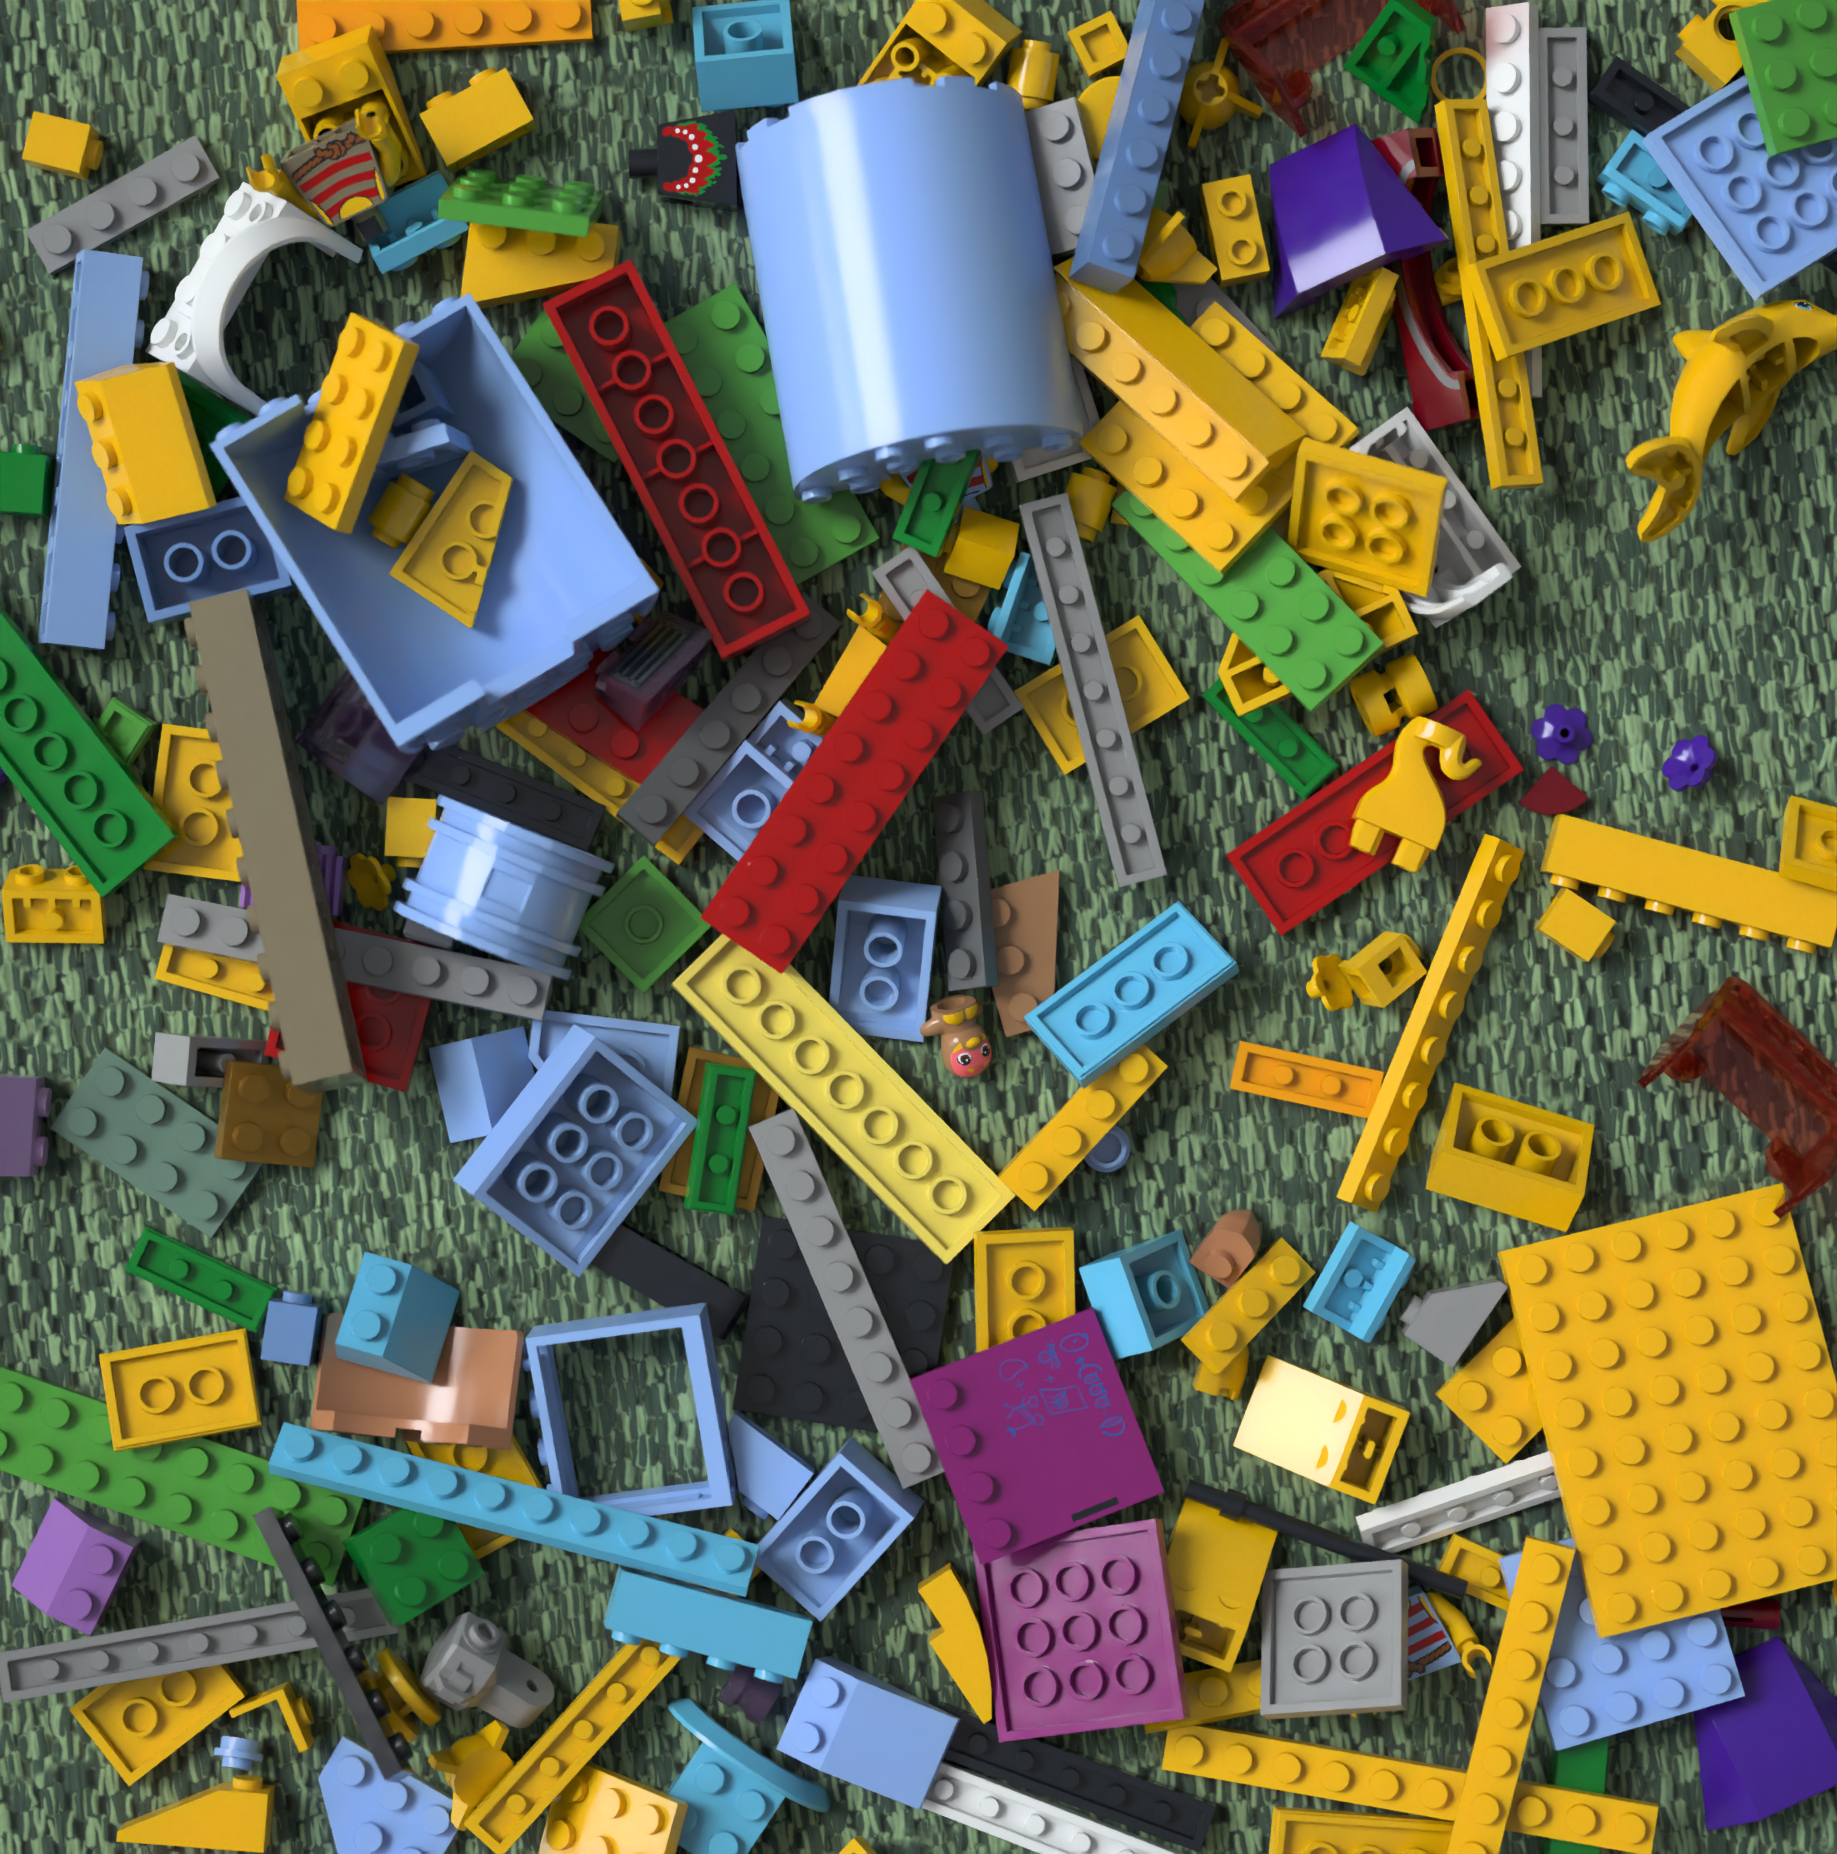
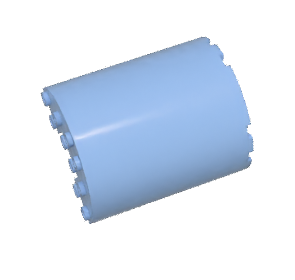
(905, 282)
(556, 576)

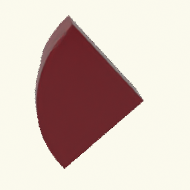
(1552, 794)

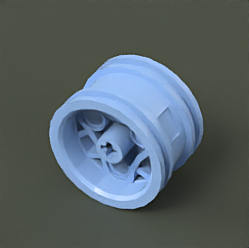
(503, 888)

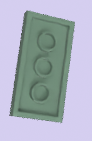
(154, 1142)

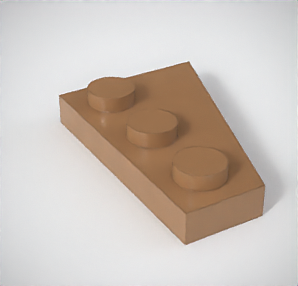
(1025, 947)

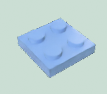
(425, 448)

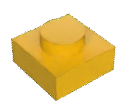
(1098, 44)

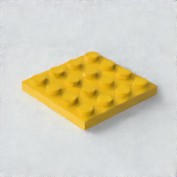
(1182, 495)

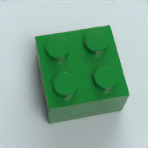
(412, 1562)

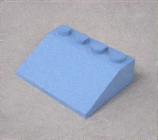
(576, 1150)

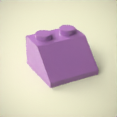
(76, 1566)

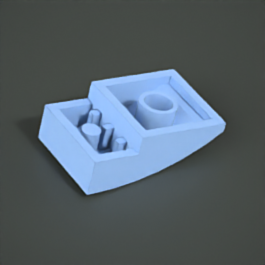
(753, 780)

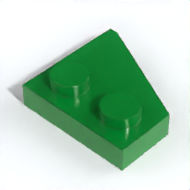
(1398, 56)

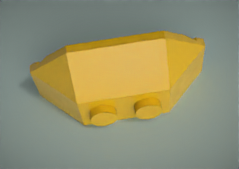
(1377, 605)

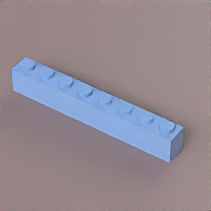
(81, 524)

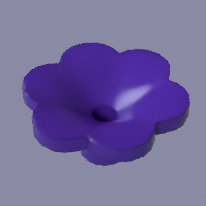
(1551, 743)
(1690, 763)

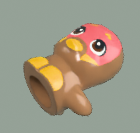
(963, 1040)

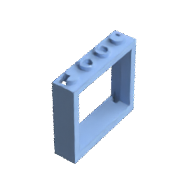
(547, 1405)

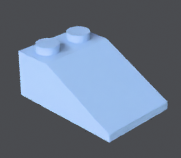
(884, 956)
(837, 1529)
(868, 1732)

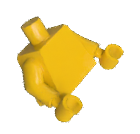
(851, 670)

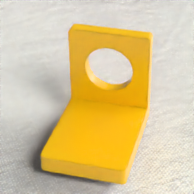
(295, 1711)

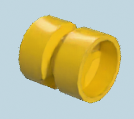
(1408, 686)

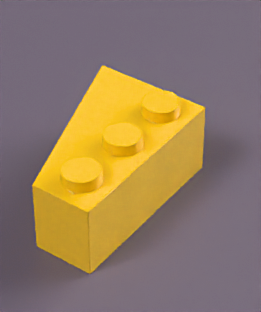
(527, 264)

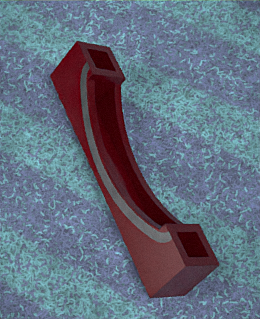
(1435, 365)

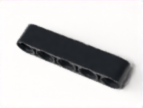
(668, 1278)

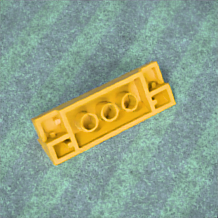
(1176, 383)

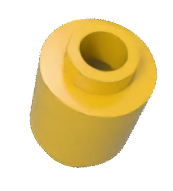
(1033, 73)
(1090, 501)
(401, 510)

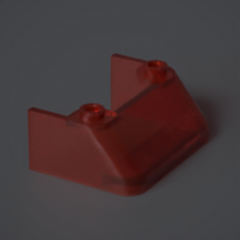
(1290, 38)
(1765, 1074)

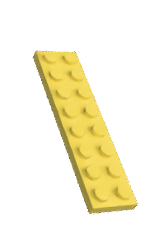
(846, 1095)

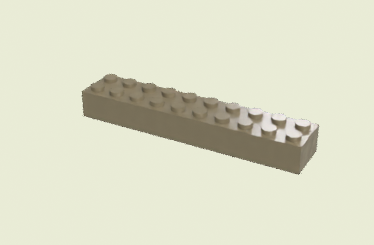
(276, 843)

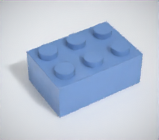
(202, 558)

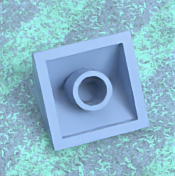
(480, 1080)

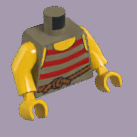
(339, 173)

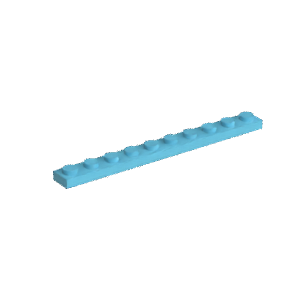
(514, 1509)

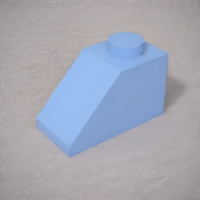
(766, 1468)

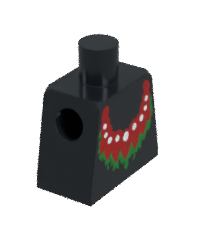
(693, 162)

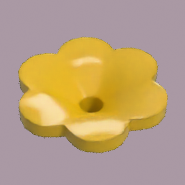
(371, 881)
(1329, 983)

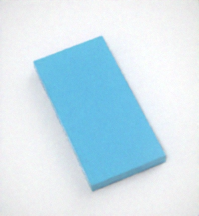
(1131, 994)

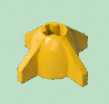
(1212, 96)
(1171, 253)
(473, 1768)

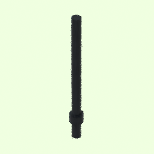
(1235, 1506)

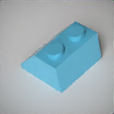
(744, 55)
(1145, 1294)
(396, 1319)

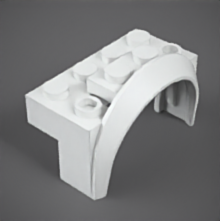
(214, 288)
(1469, 551)

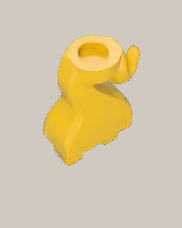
(1409, 798)

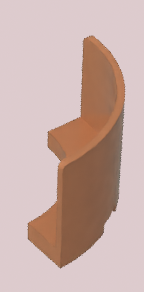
(465, 1404)

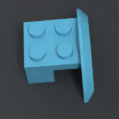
(731, 1787)

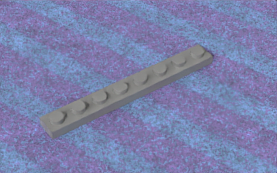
(1092, 689)
(371, 961)
(847, 1295)
(177, 1646)

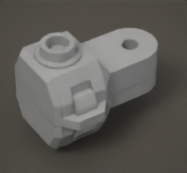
(474, 1669)

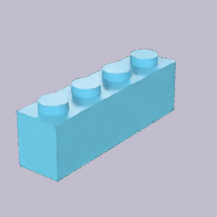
(707, 1623)

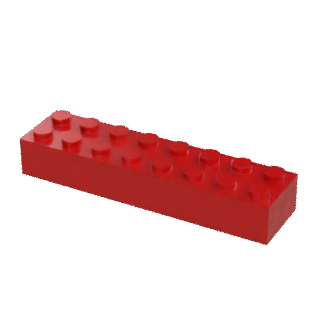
(677, 460)
(854, 781)

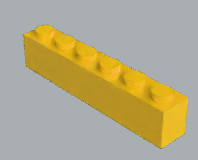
(1690, 881)

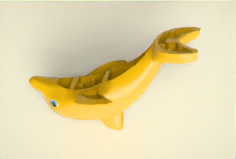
(1727, 380)

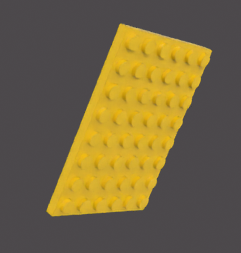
(1683, 1406)

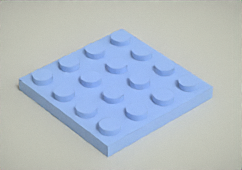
(1758, 210)
(1631, 1677)

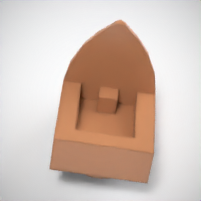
(1229, 1246)

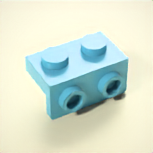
(1638, 180)
(414, 224)
(1023, 617)
(1360, 1282)

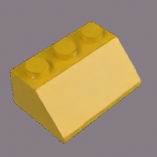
(144, 442)
(1511, 1157)

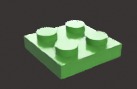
(643, 924)

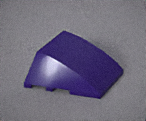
(1340, 217)
(1769, 1744)

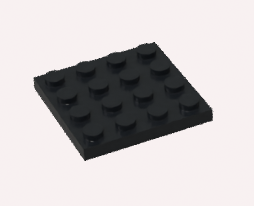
(790, 1347)

